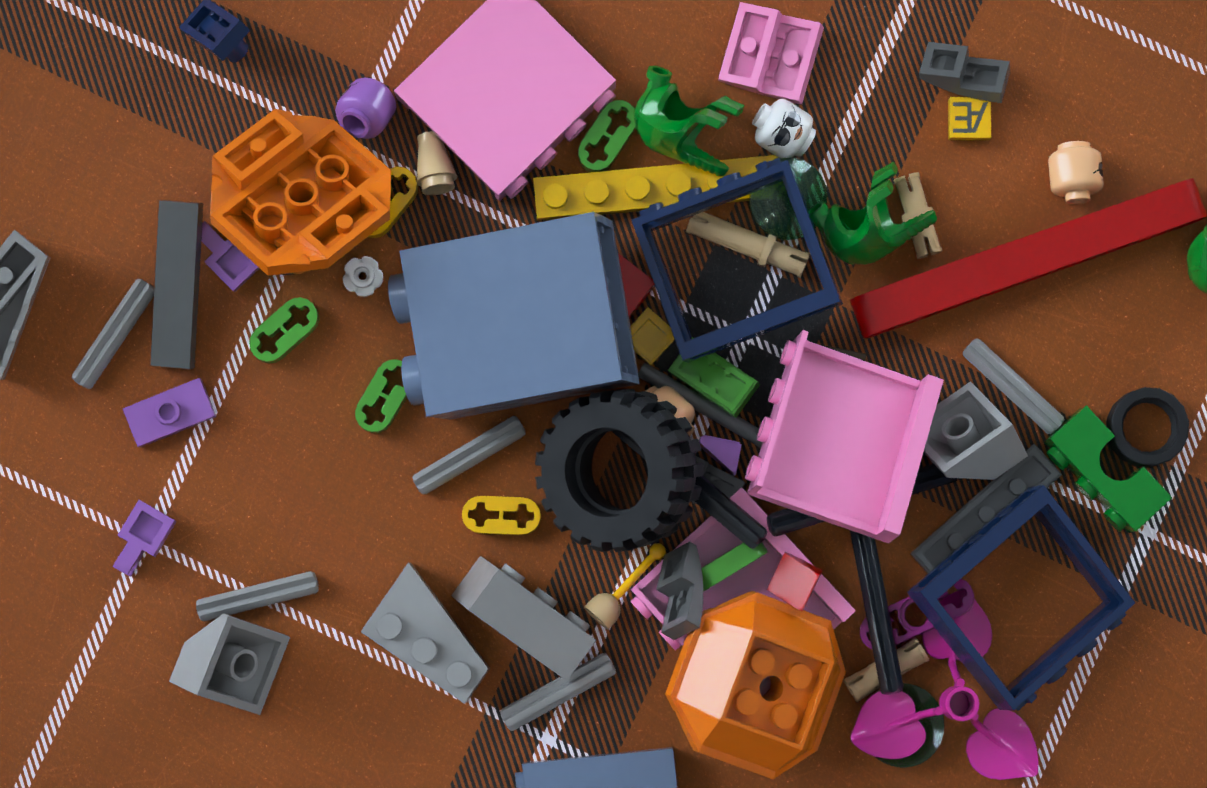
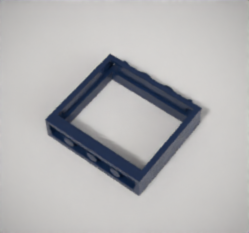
(695, 202)
(1076, 642)

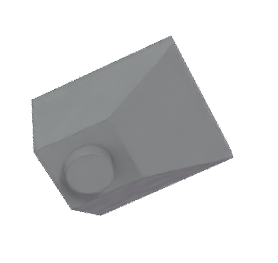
(972, 437)
(231, 662)

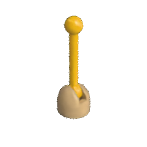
(605, 606)

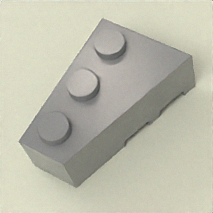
(20, 278)
(525, 616)
(425, 636)

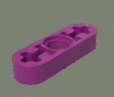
(912, 631)

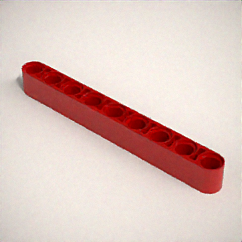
(1028, 258)

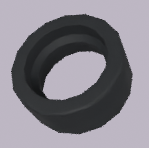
(1177, 417)

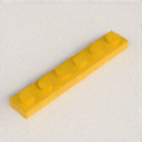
(628, 188)

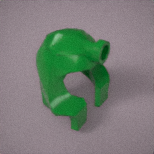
(672, 127)
(867, 233)

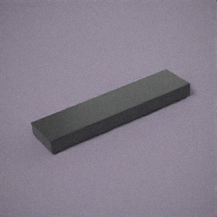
(176, 284)
(985, 505)

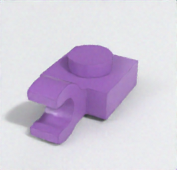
(227, 260)
(145, 531)

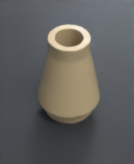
(434, 166)

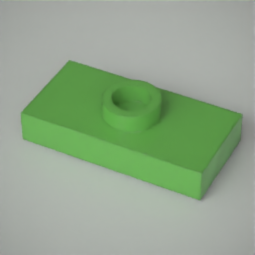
(716, 381)

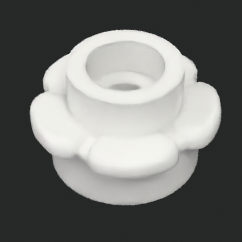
(362, 287)

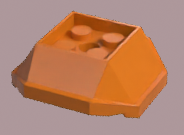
(291, 161)
(721, 676)

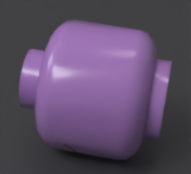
(365, 108)

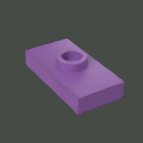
(169, 412)

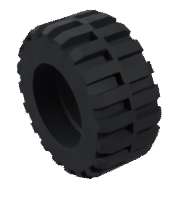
(569, 477)

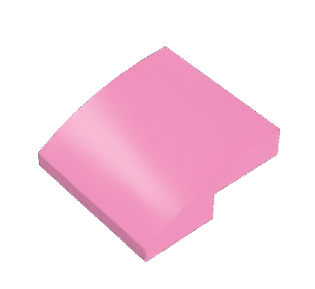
(771, 53)

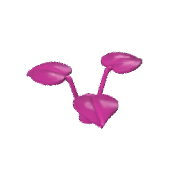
(999, 748)

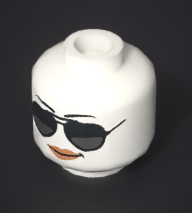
(784, 129)

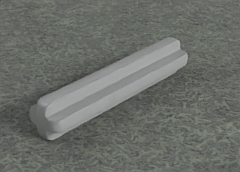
(113, 334)
(1013, 386)
(469, 455)
(257, 596)
(557, 692)

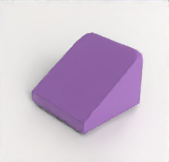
(723, 451)

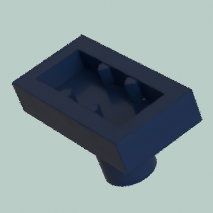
(217, 31)

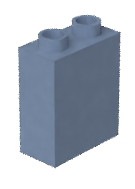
(514, 317)

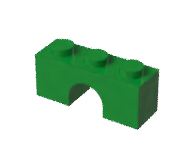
(1078, 448)

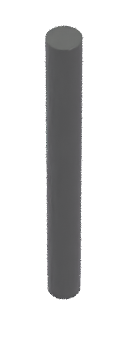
(701, 404)

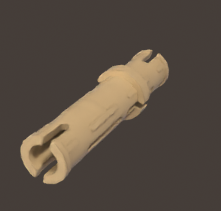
(749, 243)

